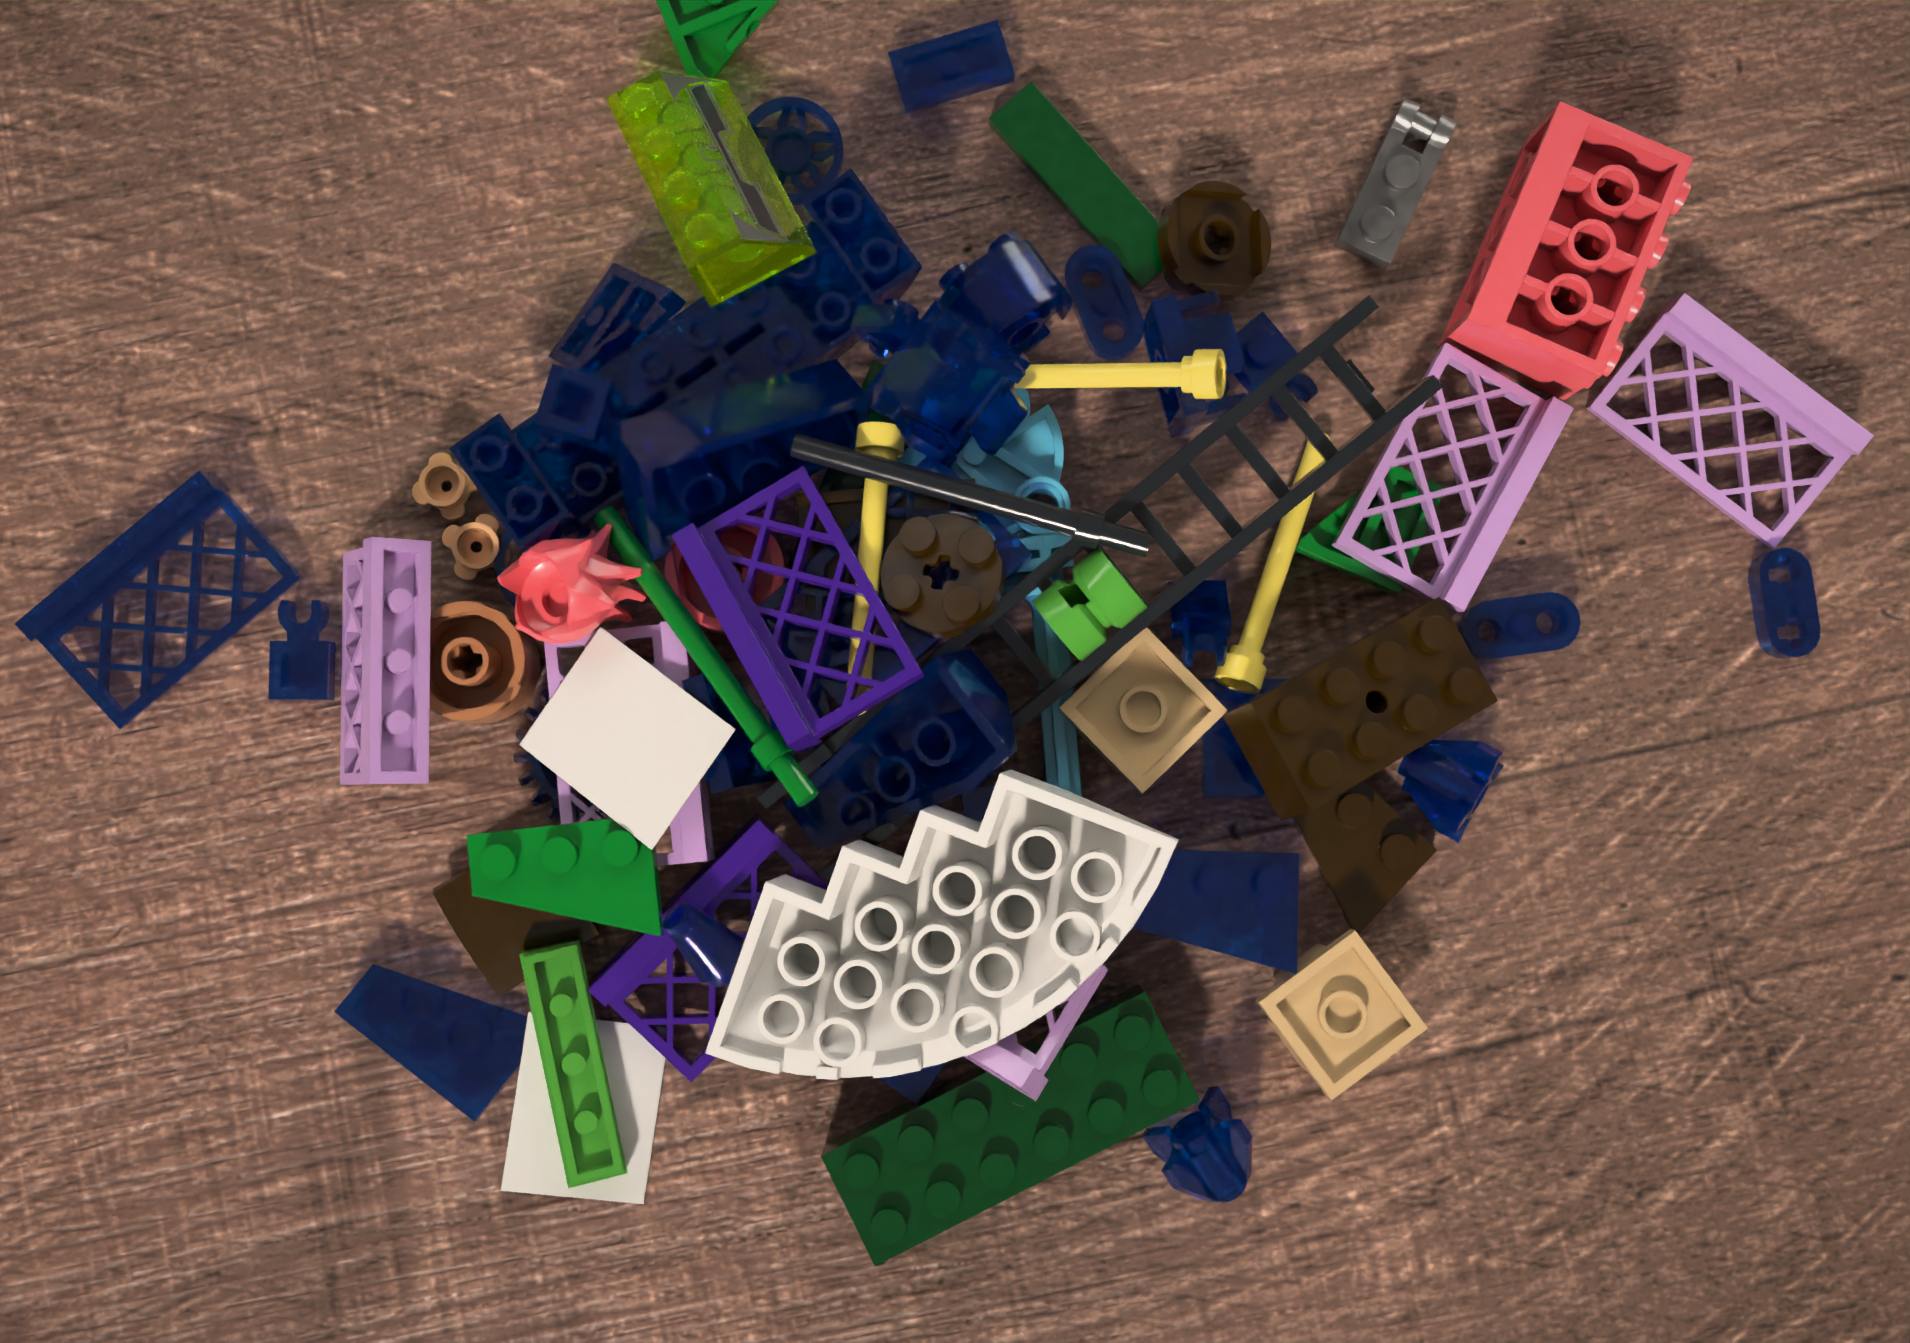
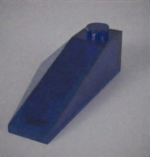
(914, 753)

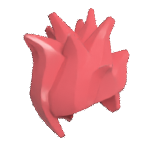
(569, 587)

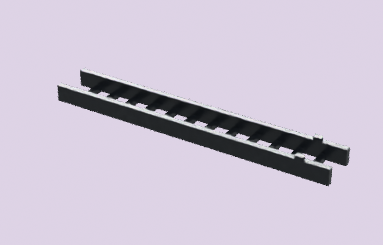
(1193, 575)

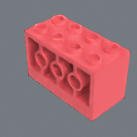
(1568, 252)

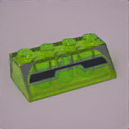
(710, 181)

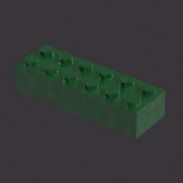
(987, 1141)

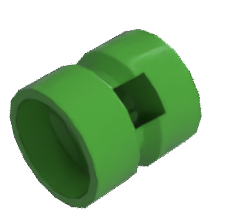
(1089, 604)

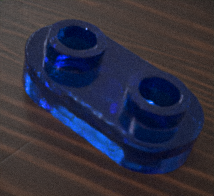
(1105, 304)
(1516, 625)

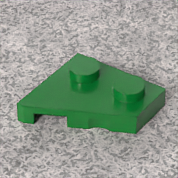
(1371, 531)

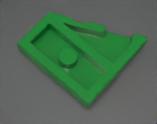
(712, 30)

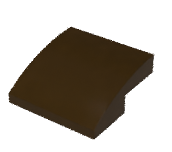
(499, 931)

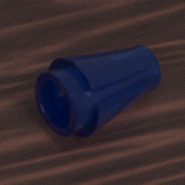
(704, 943)

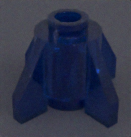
(1450, 781)
(1205, 1151)

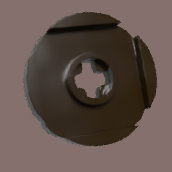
(1182, 244)
(961, 603)

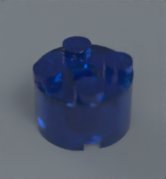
(1007, 292)

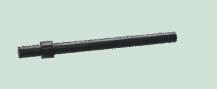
(1085, 527)

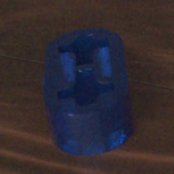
(1784, 603)

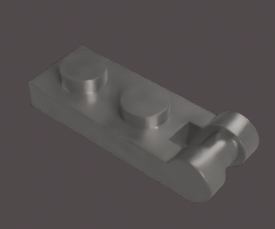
(1394, 185)

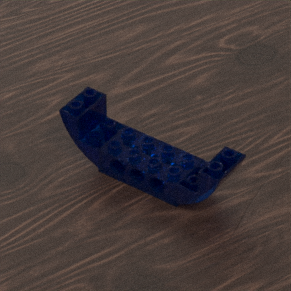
(778, 326)

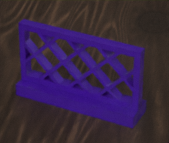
(750, 633)
(645, 952)

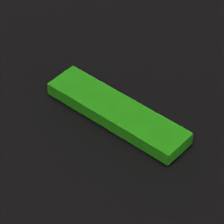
(573, 1063)

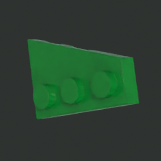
(573, 871)

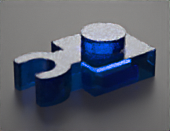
(1264, 353)
(1202, 621)
(302, 665)

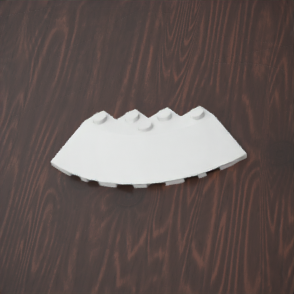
(938, 945)

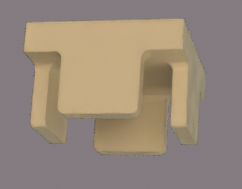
(1142, 710)
(1340, 1013)

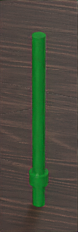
(768, 743)

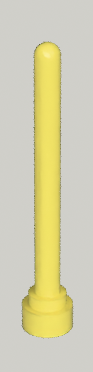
(1197, 374)
(884, 441)
(1244, 662)

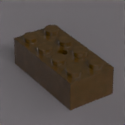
(1360, 709)

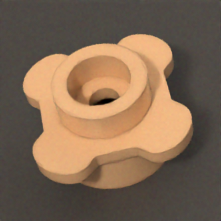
(429, 487)
(460, 540)

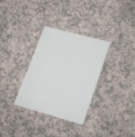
(627, 737)
(635, 1085)

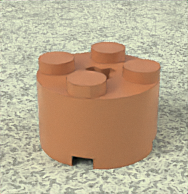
(502, 681)

